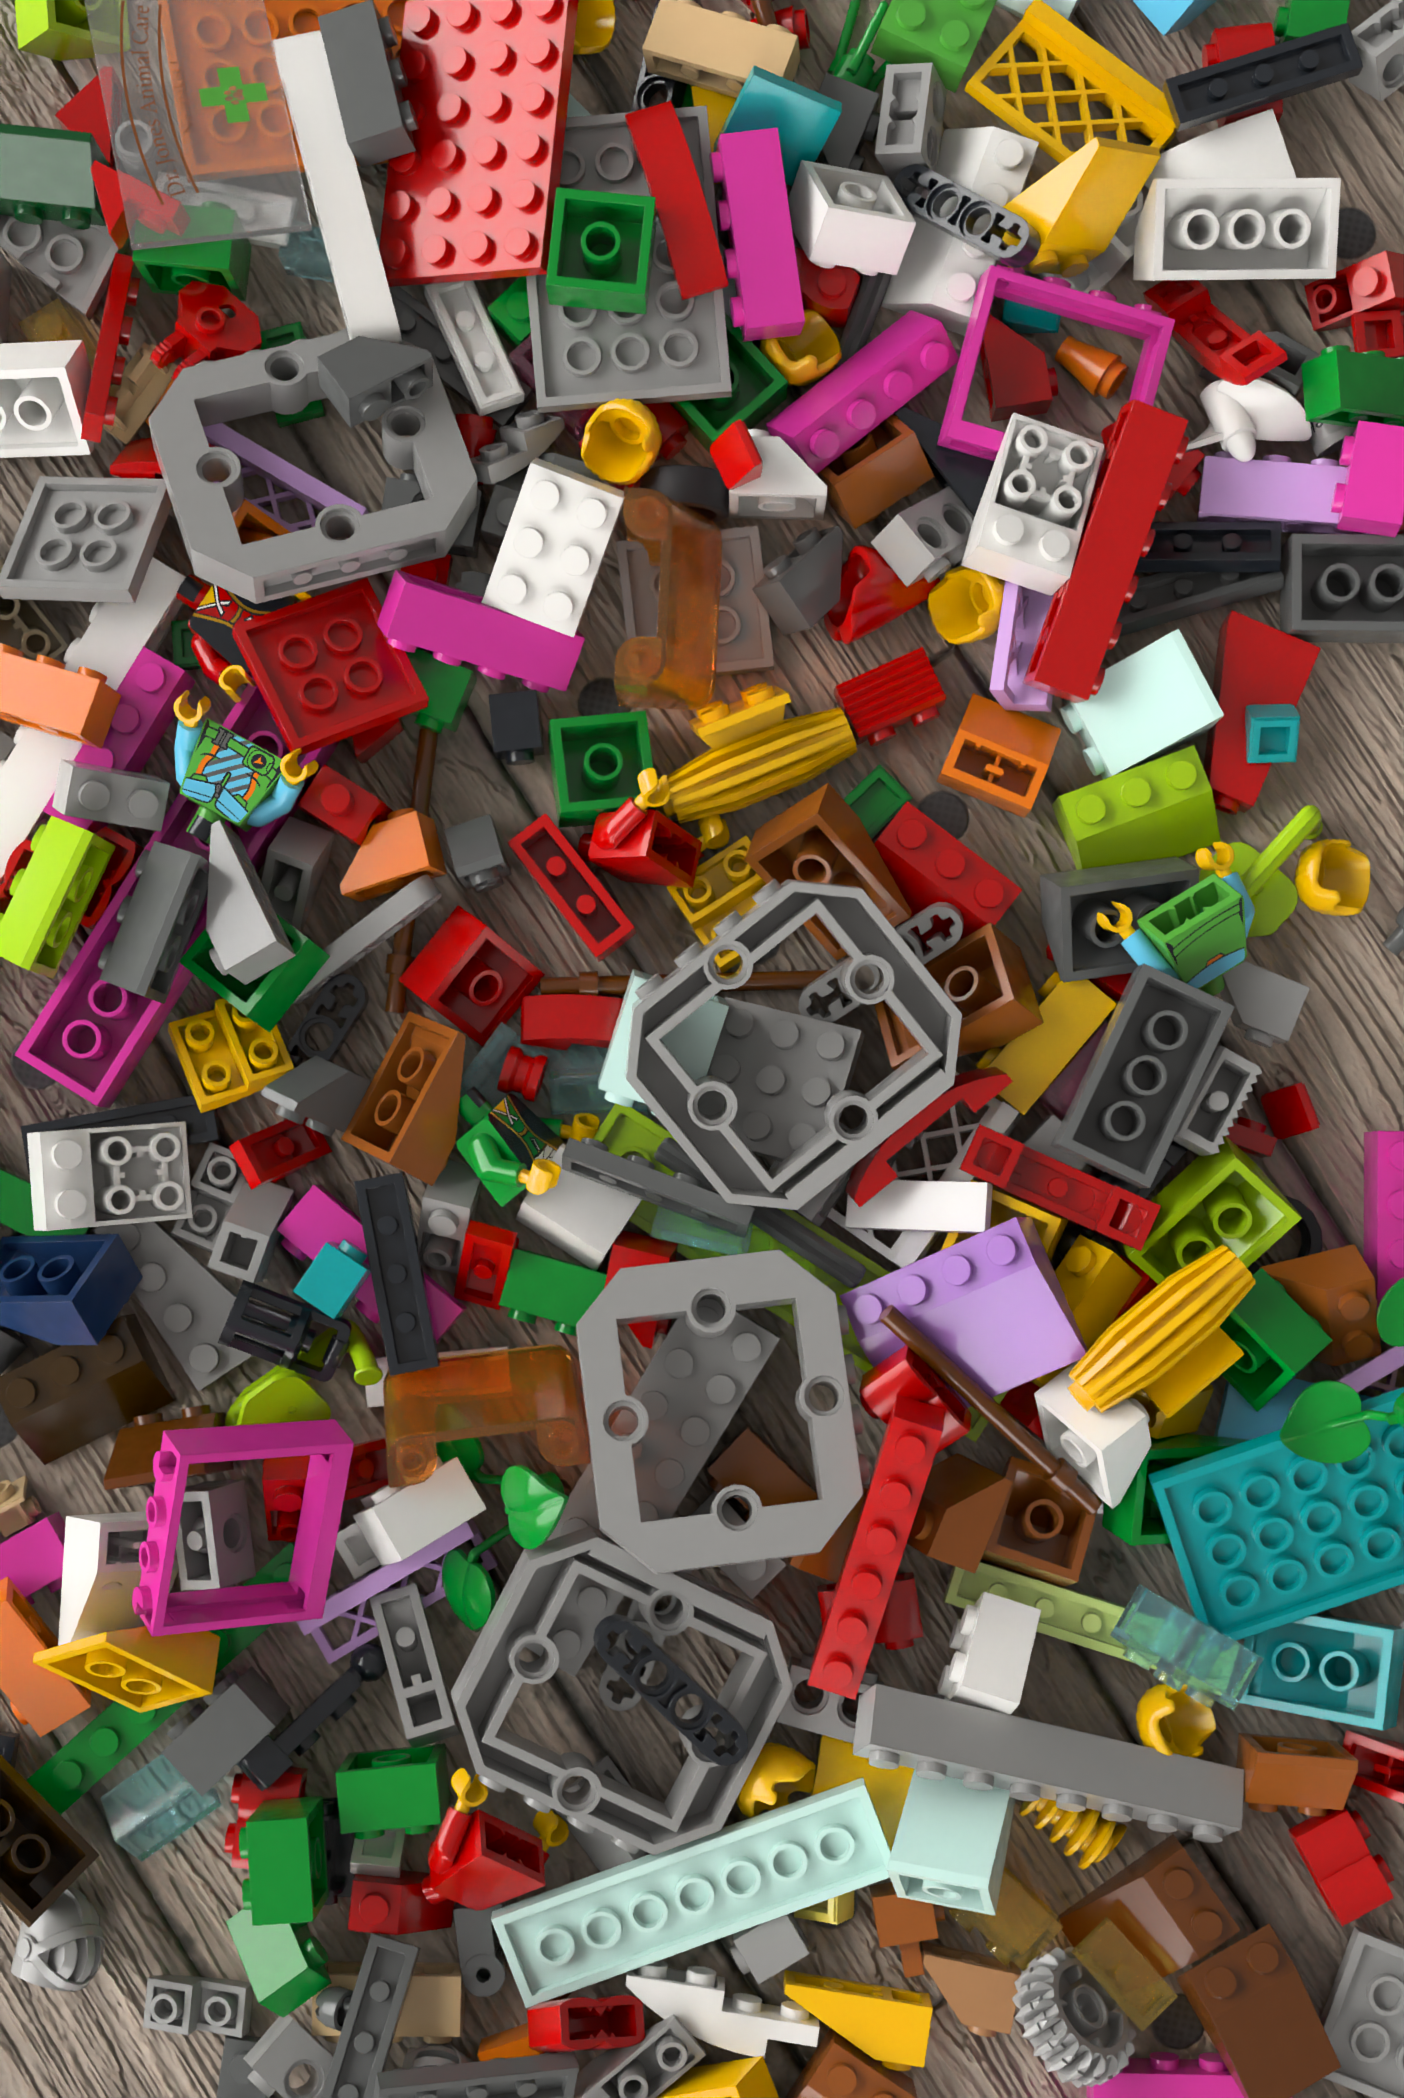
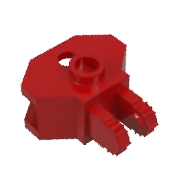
(205, 330)

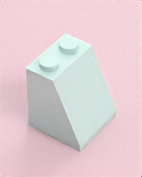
(1144, 708)
(690, 1042)
(951, 1844)

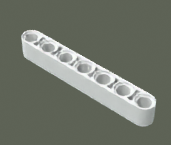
(336, 188)

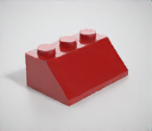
(938, 868)

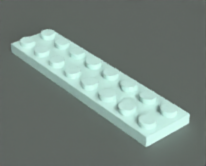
(693, 1893)

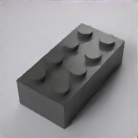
(1343, 588)
(1142, 1076)

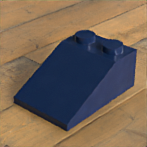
(65, 1285)

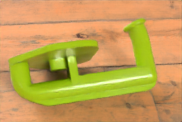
(1269, 889)
(287, 1395)

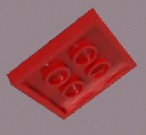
(329, 667)

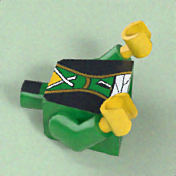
(514, 1146)

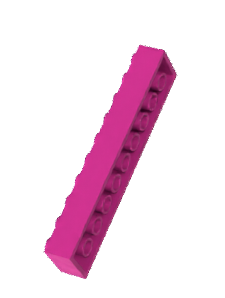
(98, 1031)

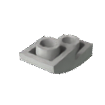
(519, 446)
(212, 1195)
(198, 2003)

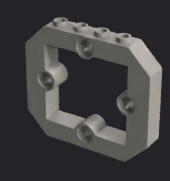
(308, 557)
(833, 1150)
(736, 1284)
(524, 1617)

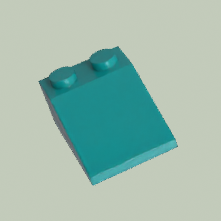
(1330, 1670)

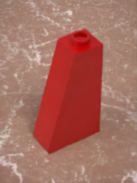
(1251, 668)

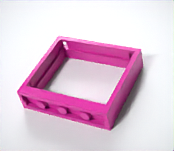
(1056, 297)
(315, 1541)

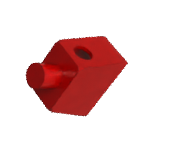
(342, 805)

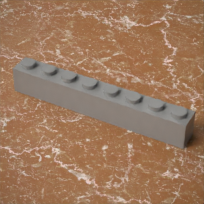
(1048, 1763)

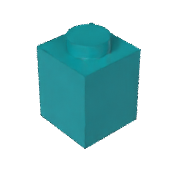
(334, 1278)

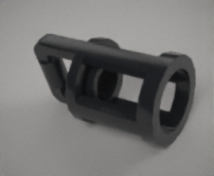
(295, 1339)

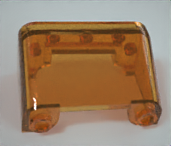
(680, 662)
(482, 1398)

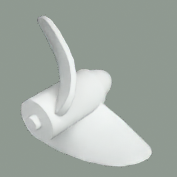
(1250, 413)

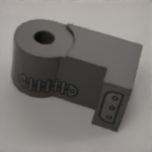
(480, 1956)

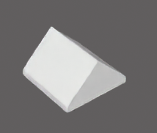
(578, 1215)

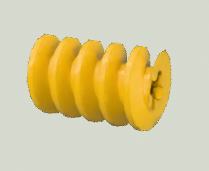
(1084, 1830)

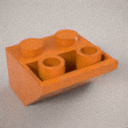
(999, 756)

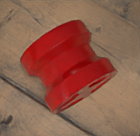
(522, 1073)

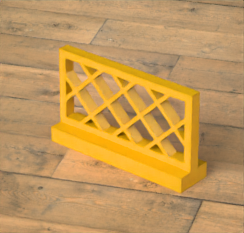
(1096, 76)

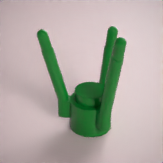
(857, 64)

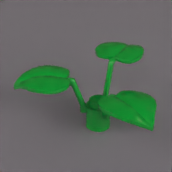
(1328, 1416)
(533, 1511)

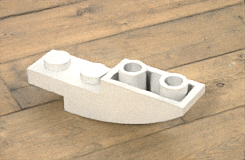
(733, 2023)

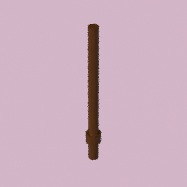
(403, 939)
(591, 984)
(1057, 1472)

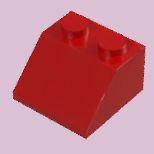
(471, 976)

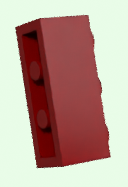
(572, 887)

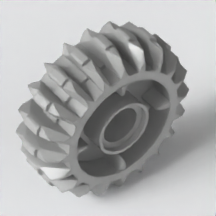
(1072, 2020)

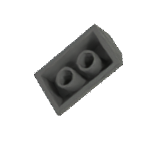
(1076, 896)
(156, 921)

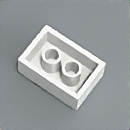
(554, 547)

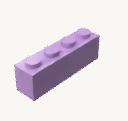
(1271, 492)

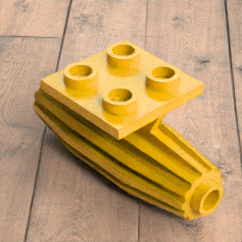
(755, 753)
(1167, 1339)

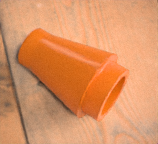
(1093, 367)

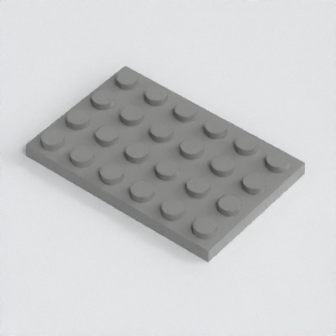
(605, 355)

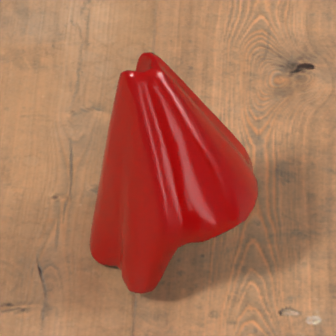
(871, 596)

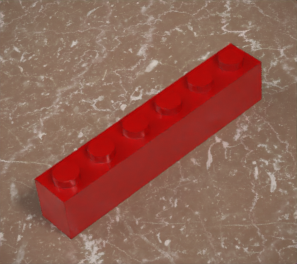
(1113, 538)
(876, 1546)

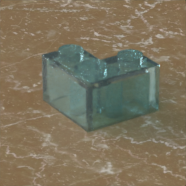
(1185, 1650)

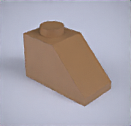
(974, 1986)

